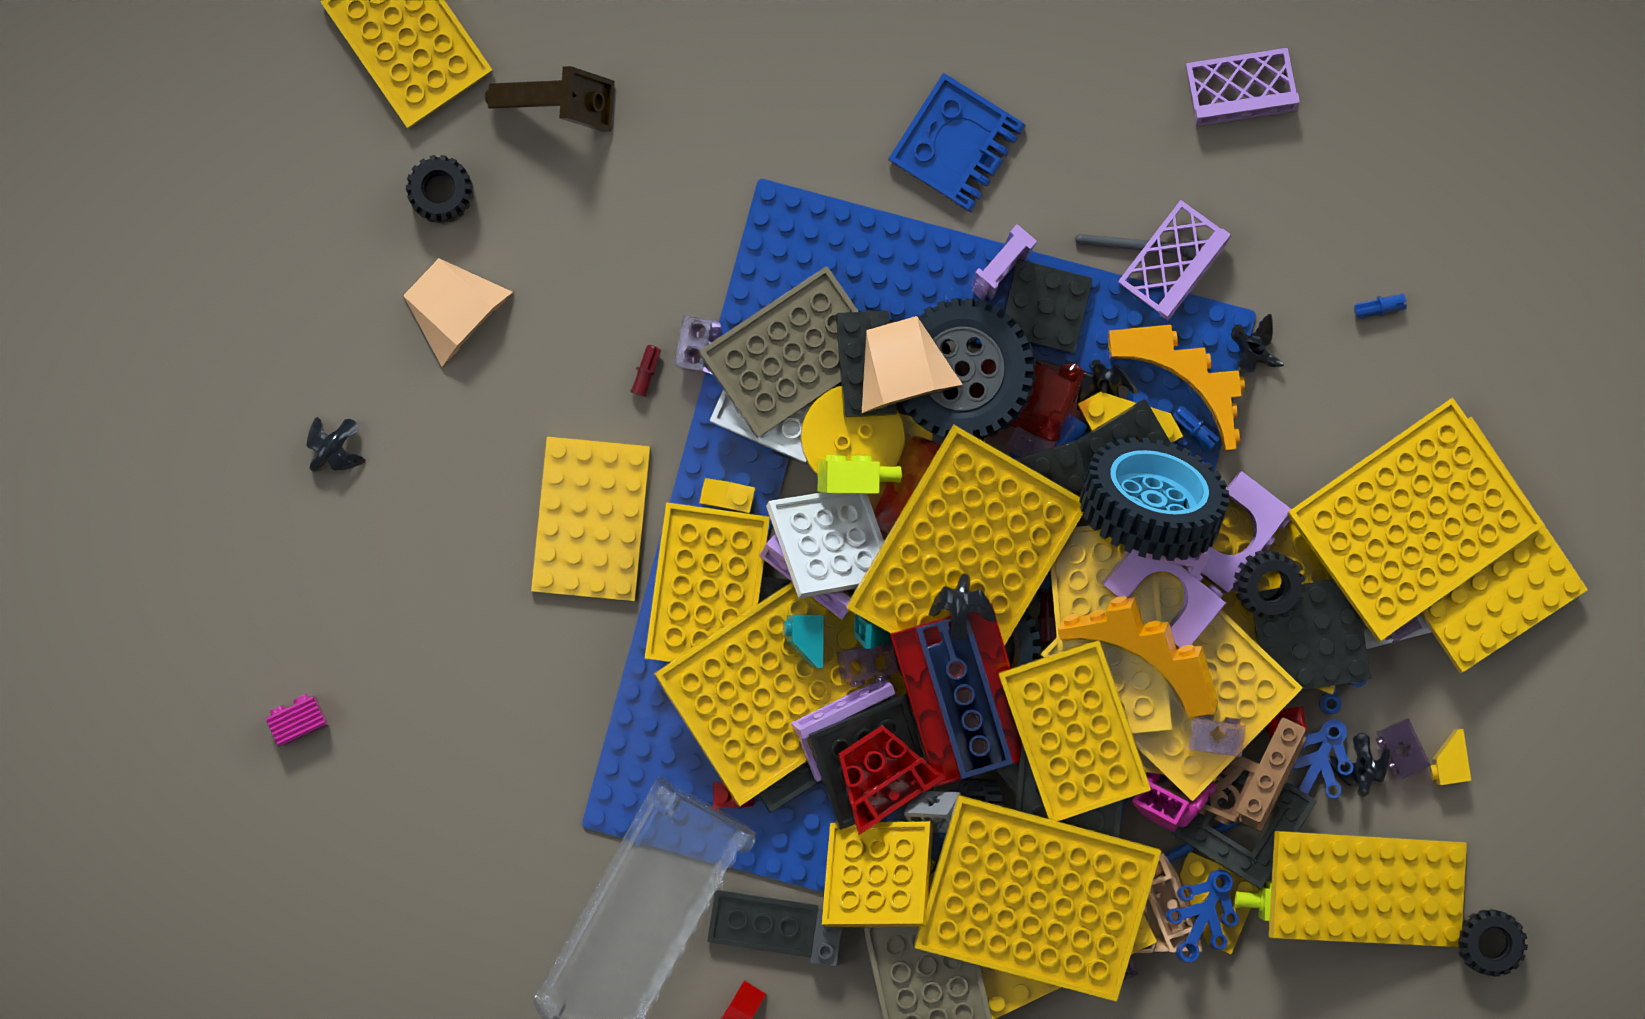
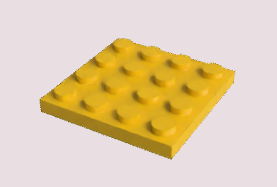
(878, 875)

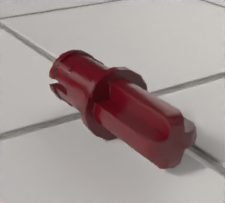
(646, 370)
(1047, 618)

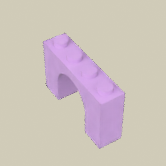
(1266, 514)
(1199, 603)

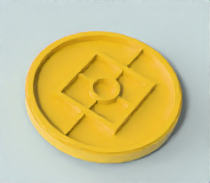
(829, 433)

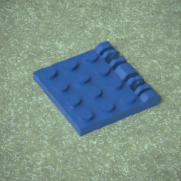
(952, 139)

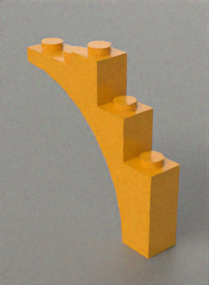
(1216, 389)
(1155, 643)

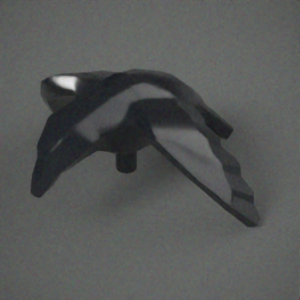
(1254, 346)
(1104, 381)
(329, 447)
(960, 603)
(1365, 768)

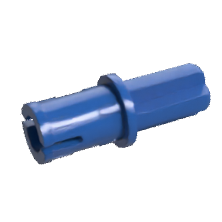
(1380, 306)
(1195, 427)

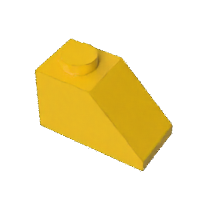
(727, 495)
(1451, 761)

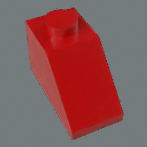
(744, 1002)

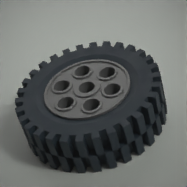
(1005, 389)

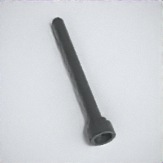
(1095, 240)

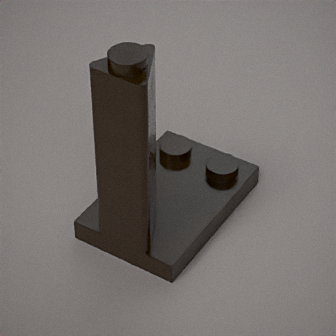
(580, 94)

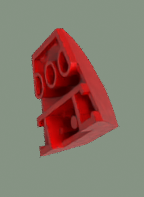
(883, 776)

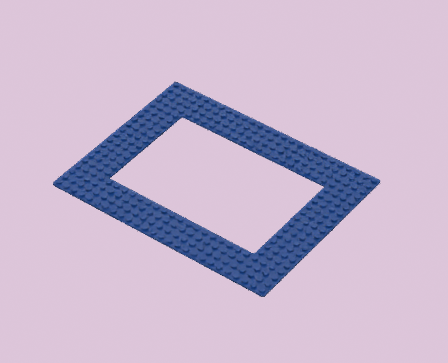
(881, 266)

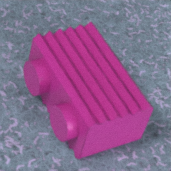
(296, 720)

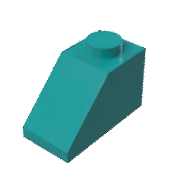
(869, 634)
(806, 637)

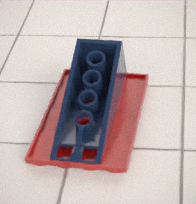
(959, 696)

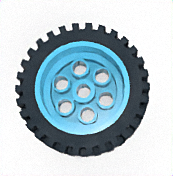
(1154, 499)

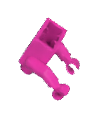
(1168, 808)

